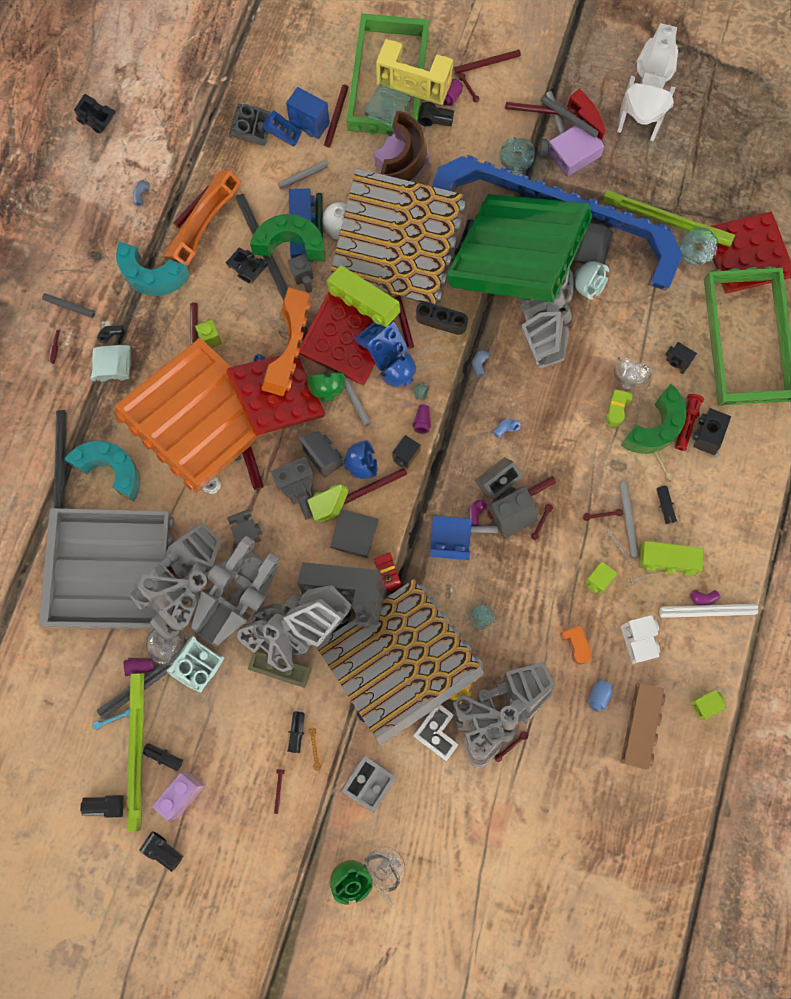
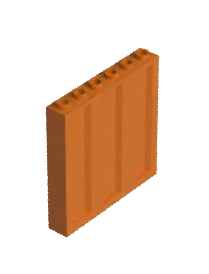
(190, 416)

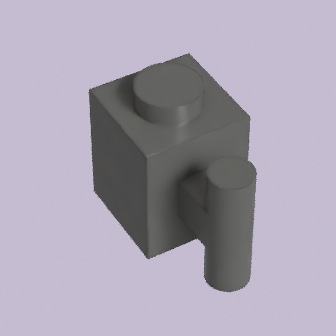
(301, 271)
(244, 527)

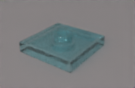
(385, 103)

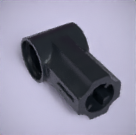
(431, 115)
(106, 806)
(157, 848)

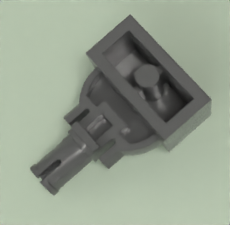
(295, 480)

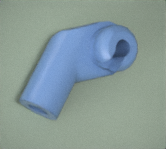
(506, 425)

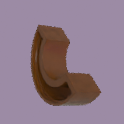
(414, 154)

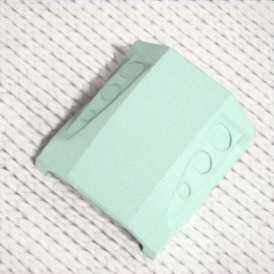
(111, 363)
(195, 665)

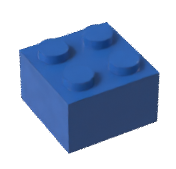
(308, 113)

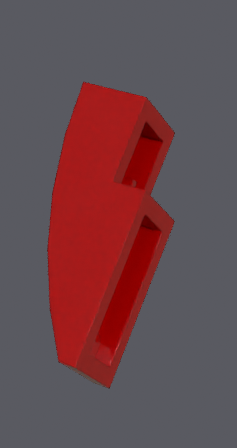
(586, 111)

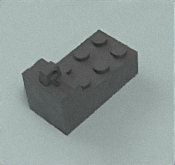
(359, 586)

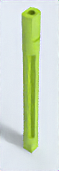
(663, 216)
(135, 752)

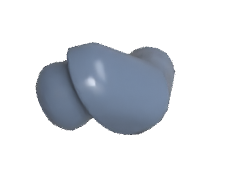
(138, 190)
(480, 357)

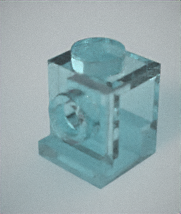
(482, 616)

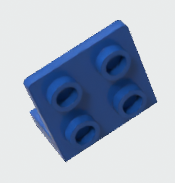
(382, 343)
(450, 537)

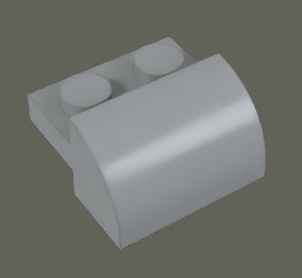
(368, 783)

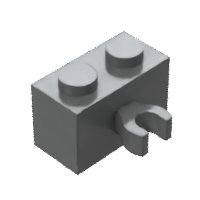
(499, 478)

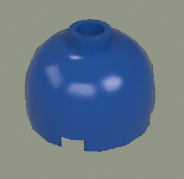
(400, 371)
(360, 460)

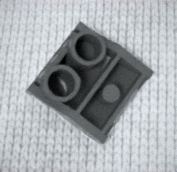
(248, 124)
(594, 244)

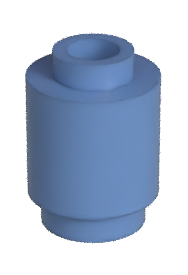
(600, 696)

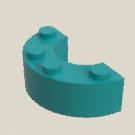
(148, 281)
(108, 454)

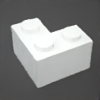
(640, 640)
(431, 733)

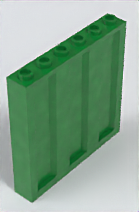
(520, 247)

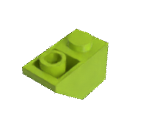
(329, 503)

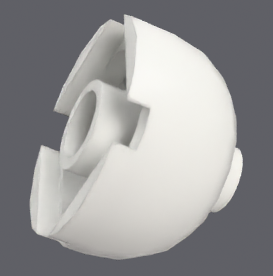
(333, 219)

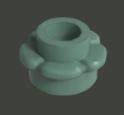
(421, 391)

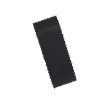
(435, 311)

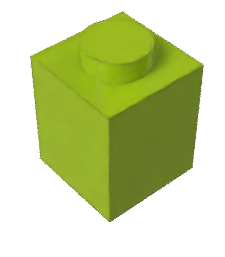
(208, 333)
(600, 578)
(708, 704)

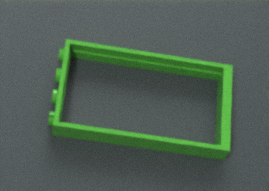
(391, 25)
(783, 329)

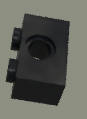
(718, 424)

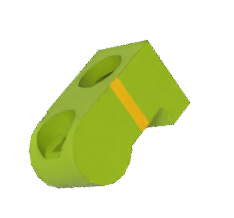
(615, 412)

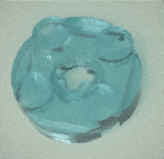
(515, 163)
(696, 235)

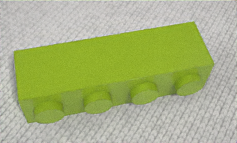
(363, 296)

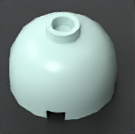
(591, 279)

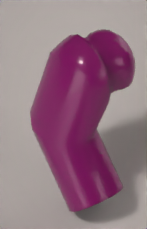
(703, 599)

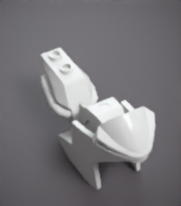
(655, 65)

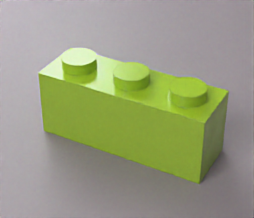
(671, 558)

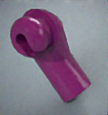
(475, 510)

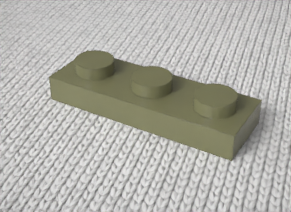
(296, 676)

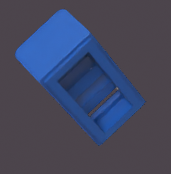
(272, 128)

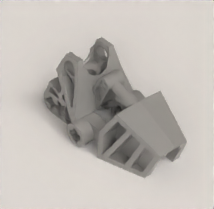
(547, 330)
(168, 596)
(218, 617)
(300, 624)
(526, 693)

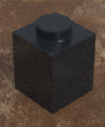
(406, 451)

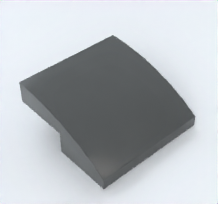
(354, 533)

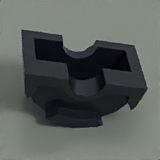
(93, 114)
(245, 265)

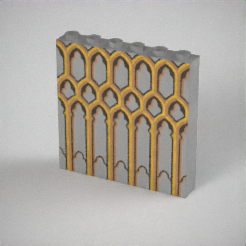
(399, 235)
(402, 664)

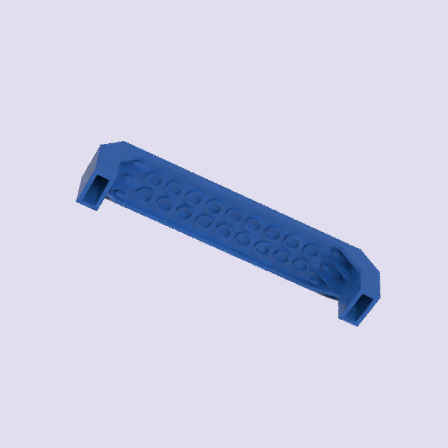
(661, 240)

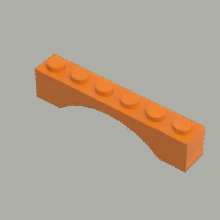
(217, 194)
(278, 372)

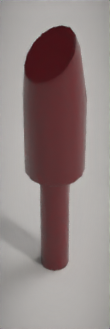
(54, 348)

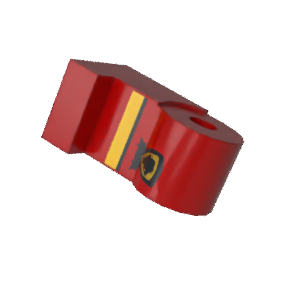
(388, 571)

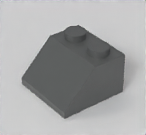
(320, 453)
(513, 511)

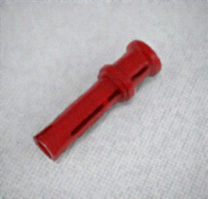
(692, 413)

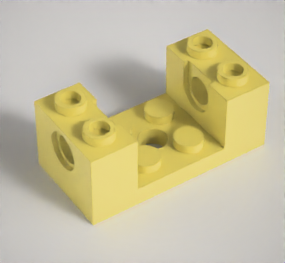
(412, 80)

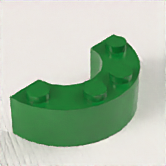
(288, 229)
(672, 422)

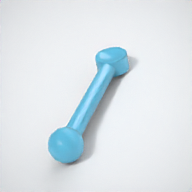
(97, 725)

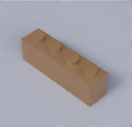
(642, 726)

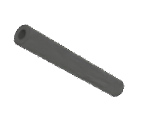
(68, 305)

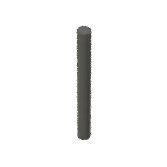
(569, 116)

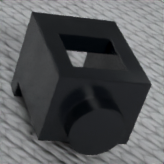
(680, 356)

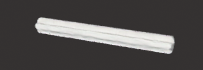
(708, 610)

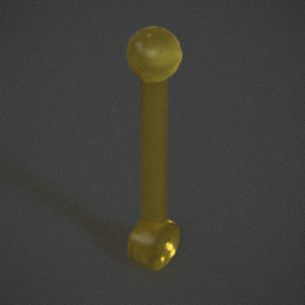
(317, 766)

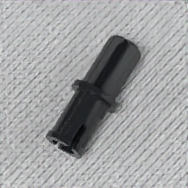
(666, 504)
(296, 732)
(162, 757)

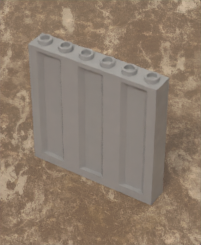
(95, 564)

